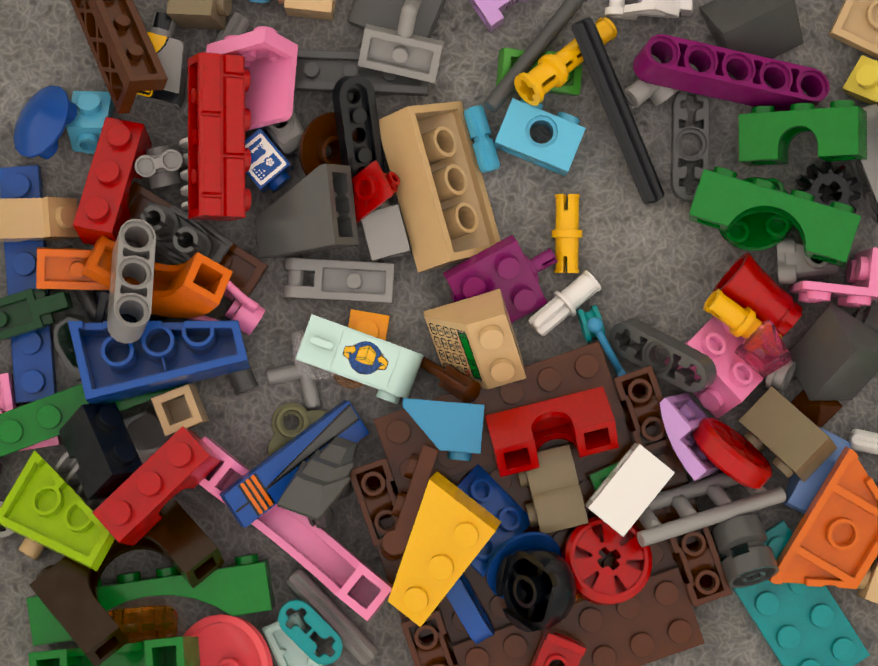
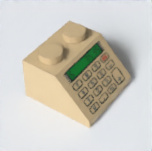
(477, 339)

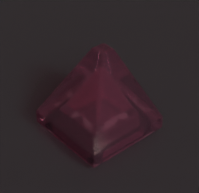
(764, 350)

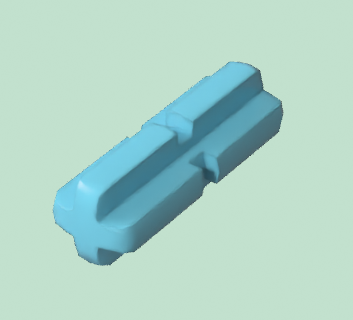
(479, 132)

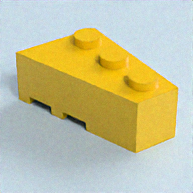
(440, 547)

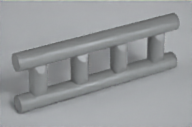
(693, 521)

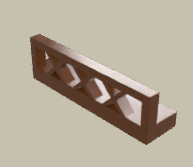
(120, 49)

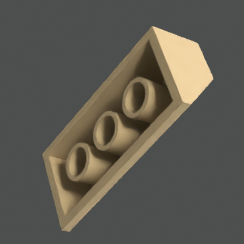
(439, 184)

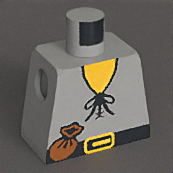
(174, 60)

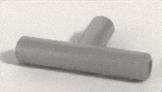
(290, 373)

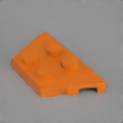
(837, 533)

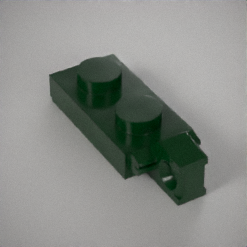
(30, 311)

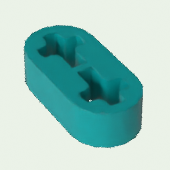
(303, 639)

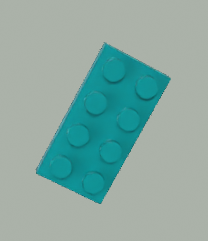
(800, 620)

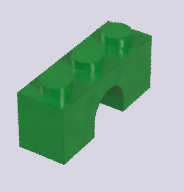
(768, 133)

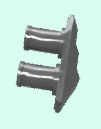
(182, 238)
(321, 482)

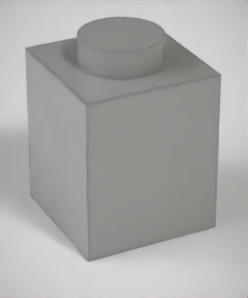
(385, 233)

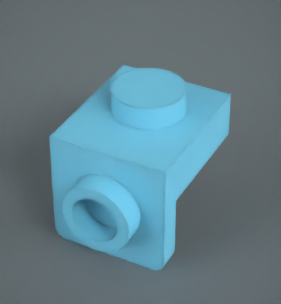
(90, 117)

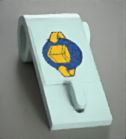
(360, 358)

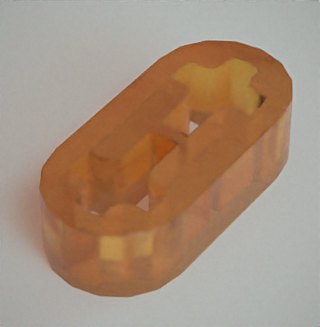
(146, 622)

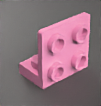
(860, 272)

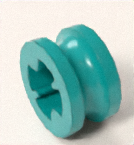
(584, 317)

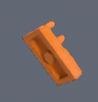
(63, 268)

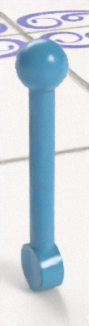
(595, 325)

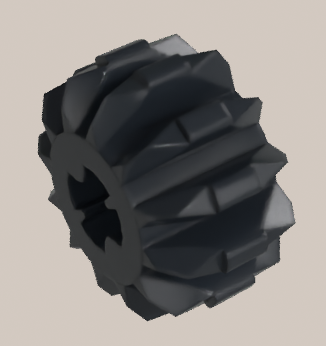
(824, 177)

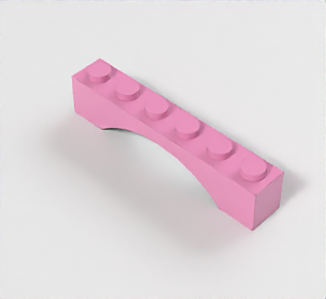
(311, 547)

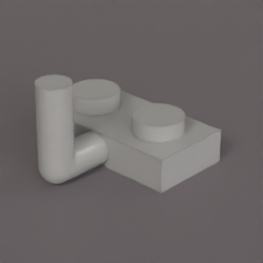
(401, 50)

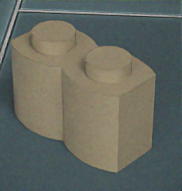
(554, 491)

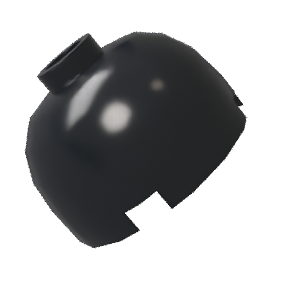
(536, 588)

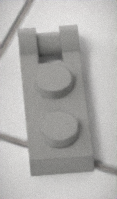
(340, 280)

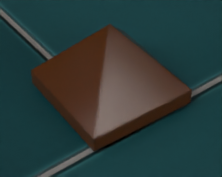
(817, 411)

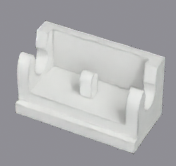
(629, 489)

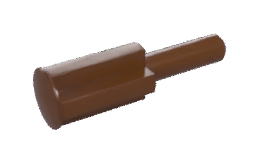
(453, 380)

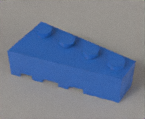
(161, 358)

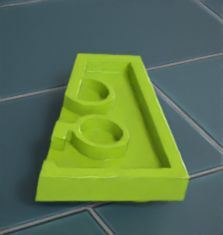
(54, 515)

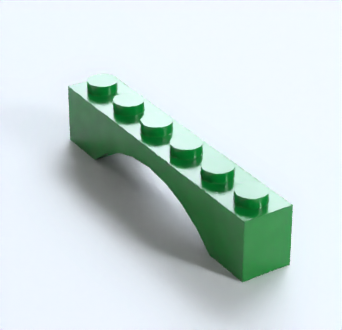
(232, 588)

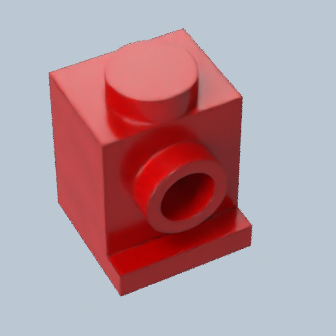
(560, 647)

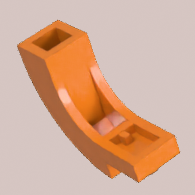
(178, 290)

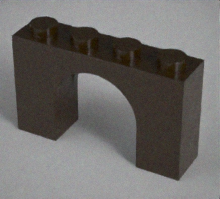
(72, 589)

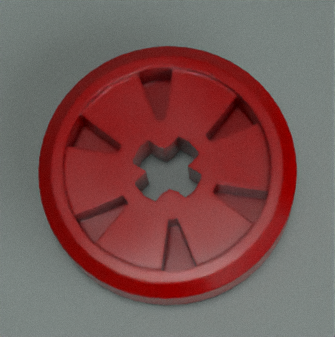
(732, 453)
(601, 584)

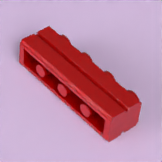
(218, 137)

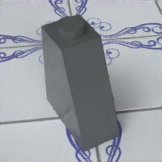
(310, 216)

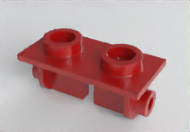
(372, 189)

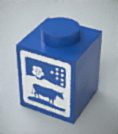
(268, 165)

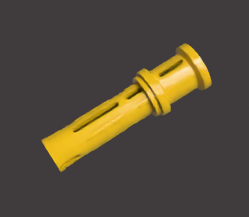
(555, 68)

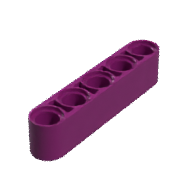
(713, 80)

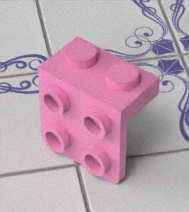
(272, 72)
(733, 377)

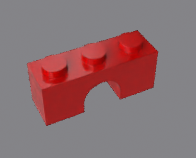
(108, 183)
(577, 417)
(137, 502)

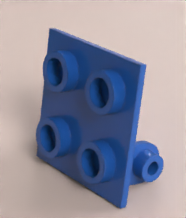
(493, 498)

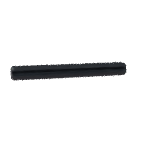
(617, 110)

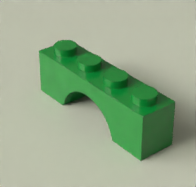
(824, 229)
(155, 652)

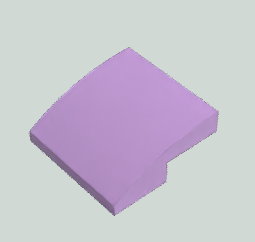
(681, 419)

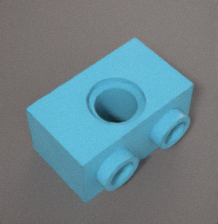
(555, 154)

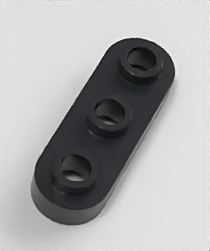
(359, 115)

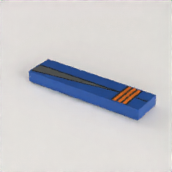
(266, 482)

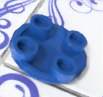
(43, 122)

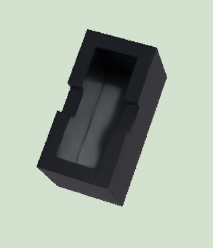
(101, 447)

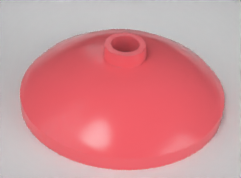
(229, 642)

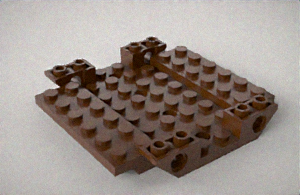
(625, 634)

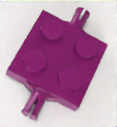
(502, 268)

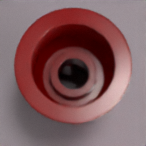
(754, 288)

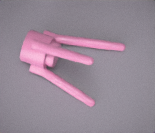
(241, 309)

